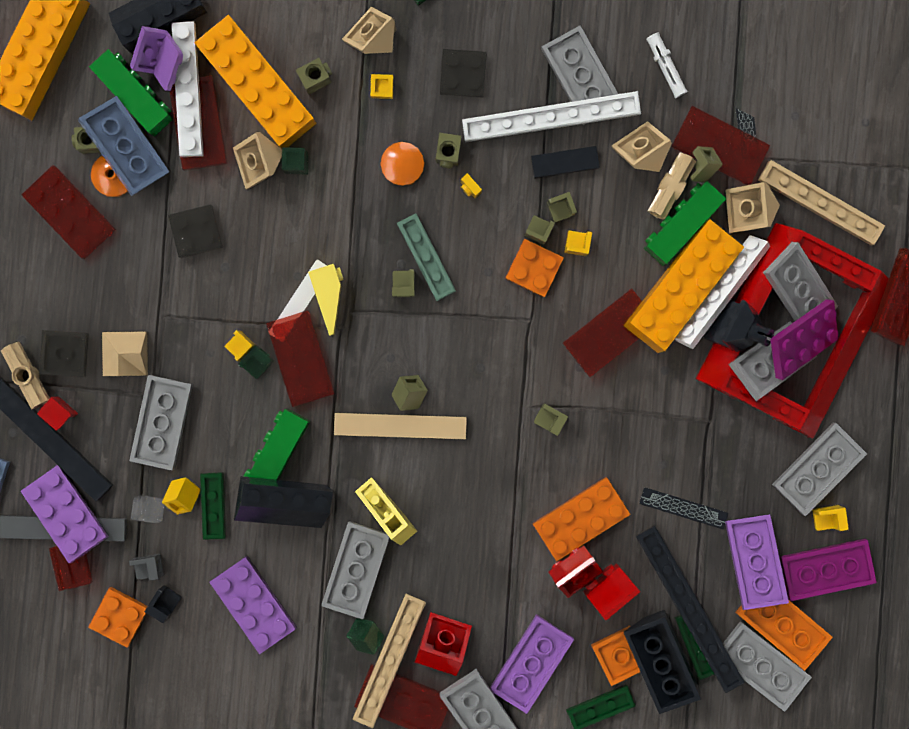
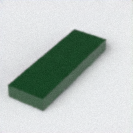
(213, 505)
(697, 658)
(600, 707)

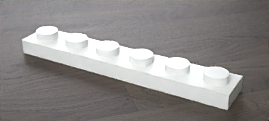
(188, 91)
(723, 291)

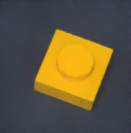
(381, 86)
(470, 187)

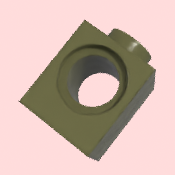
(305, 72)
(452, 141)
(78, 142)

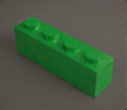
(133, 95)
(684, 223)
(279, 445)

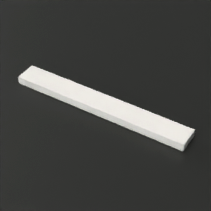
(551, 116)

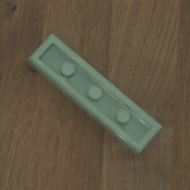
(426, 257)

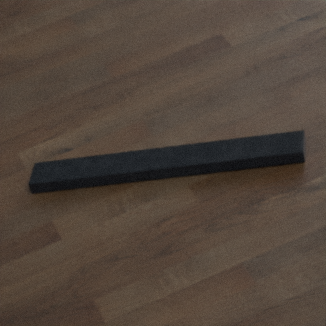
(52, 443)
(690, 609)

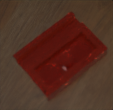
(70, 574)

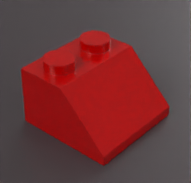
(575, 571)
(610, 591)
(443, 644)

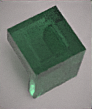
(295, 161)
(256, 361)
(365, 636)

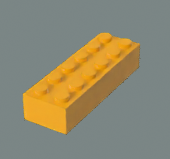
(37, 52)
(255, 82)
(683, 286)

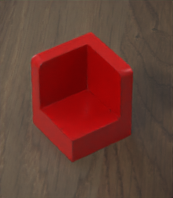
(56, 412)

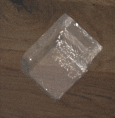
(147, 509)

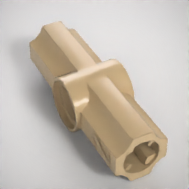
(671, 186)
(18, 363)

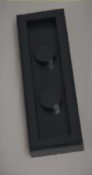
(565, 162)

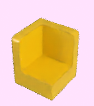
(578, 243)
(239, 345)
(181, 496)
(830, 518)

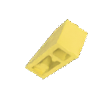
(328, 290)
(386, 512)

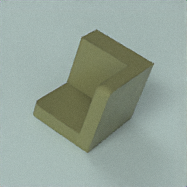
(706, 164)
(561, 207)
(539, 230)
(403, 283)
(409, 392)
(550, 419)

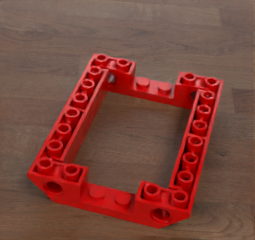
(755, 291)

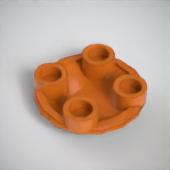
(402, 163)

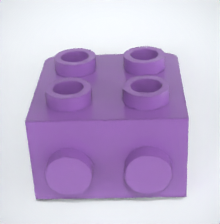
(157, 55)

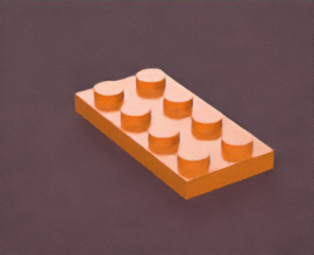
(581, 518)
(789, 631)

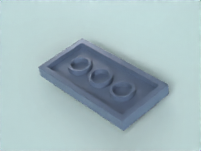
(123, 145)

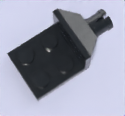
(738, 327)

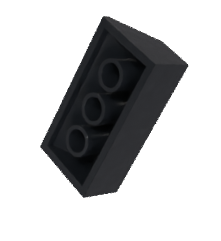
(154, 14)
(282, 502)
(662, 662)

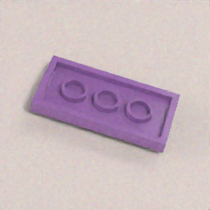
(64, 514)
(756, 562)
(253, 605)
(531, 663)

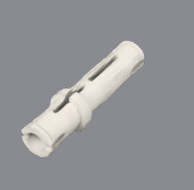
(671, 76)

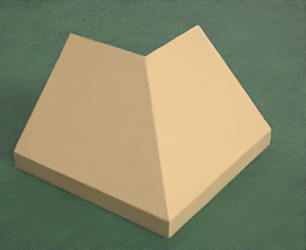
(372, 33)
(644, 148)
(257, 159)
(750, 207)
(124, 353)

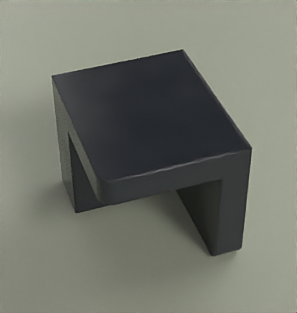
(163, 604)

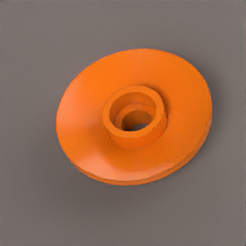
(106, 185)

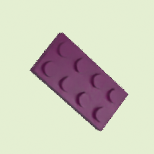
(804, 339)
(827, 569)

